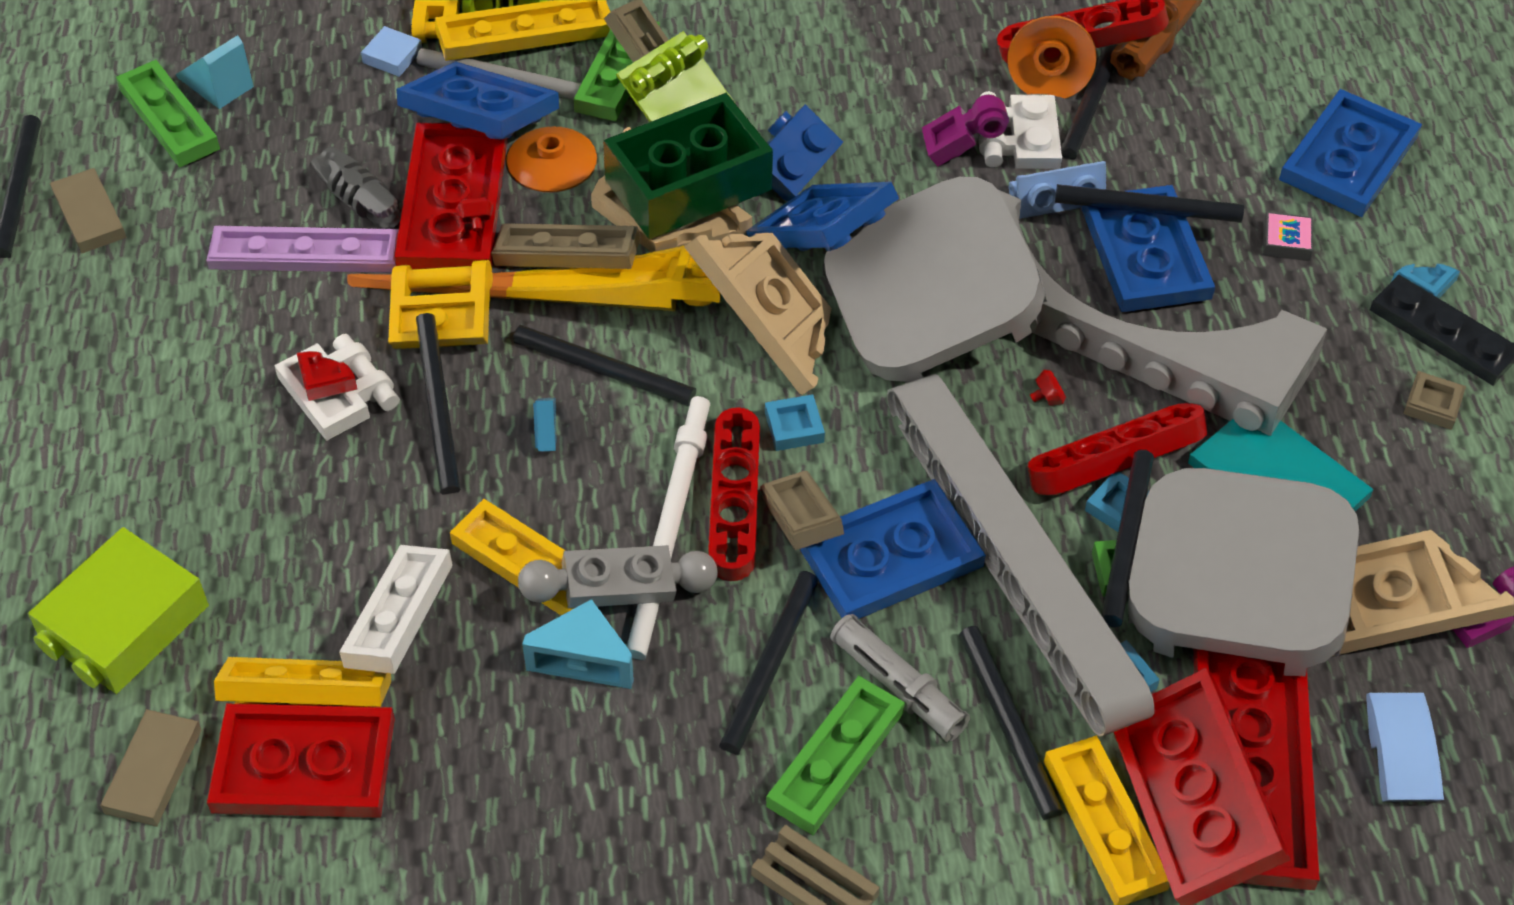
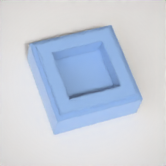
(391, 51)

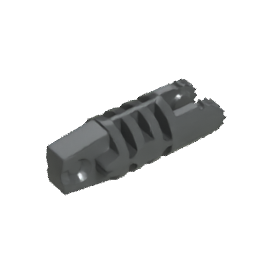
(357, 188)

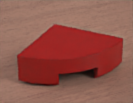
(324, 375)

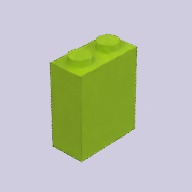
(117, 611)

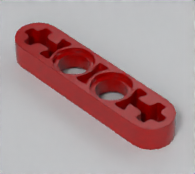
(1130, 22)
(1114, 448)
(734, 493)

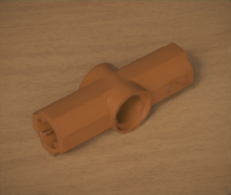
(1137, 56)

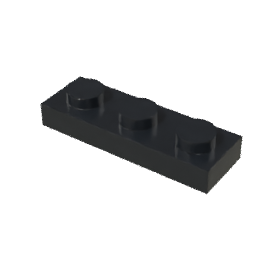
(1445, 329)

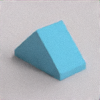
(220, 74)
(580, 648)

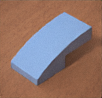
(1405, 747)

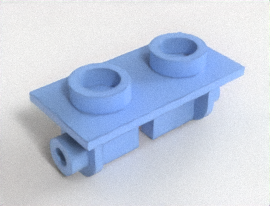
(1039, 189)

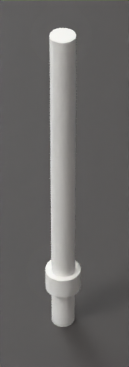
(688, 446)

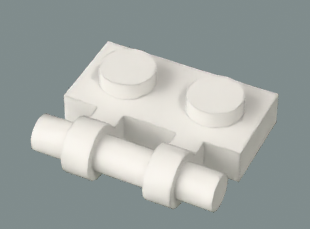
(1033, 138)
(344, 410)

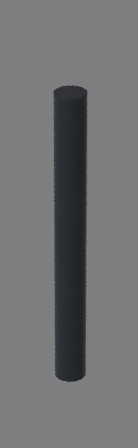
(1088, 104)
(18, 183)
(1149, 203)
(604, 365)
(437, 404)
(1127, 538)
(769, 663)
(1011, 723)

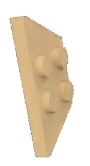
(715, 226)
(769, 298)
(1415, 590)

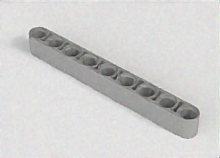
(1022, 558)

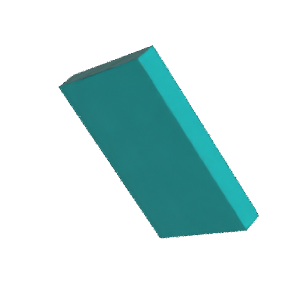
(1278, 456)

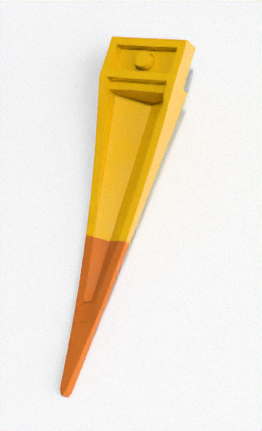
(651, 284)

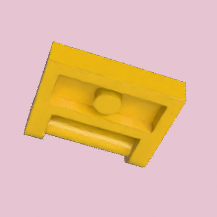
(458, 316)

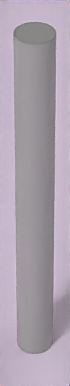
(566, 88)

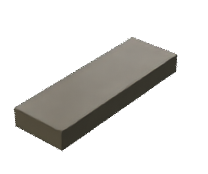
(566, 246)

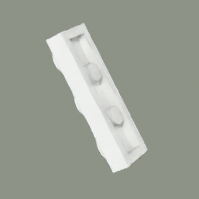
(396, 609)

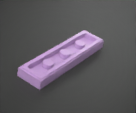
(302, 249)

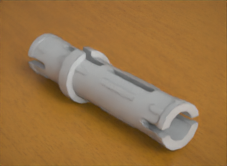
(900, 678)

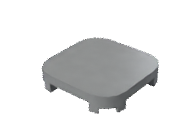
(935, 279)
(1244, 567)

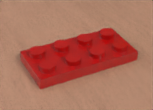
(443, 170)
(1199, 792)

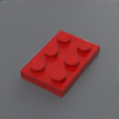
(302, 760)

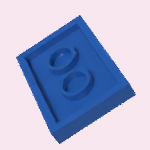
(478, 100)
(1350, 152)
(827, 214)
(1149, 256)
(894, 551)

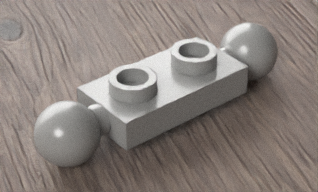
(618, 576)

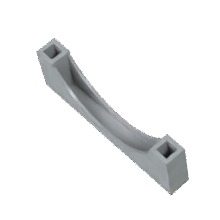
(1233, 372)

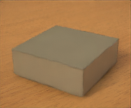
(1434, 400)

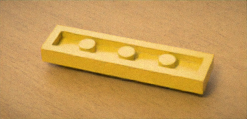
(521, 27)

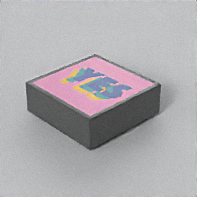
(1288, 236)

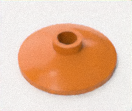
(1052, 76)
(551, 159)

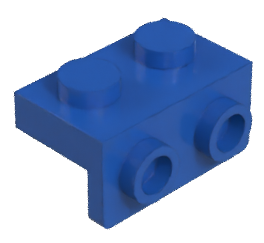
(799, 150)

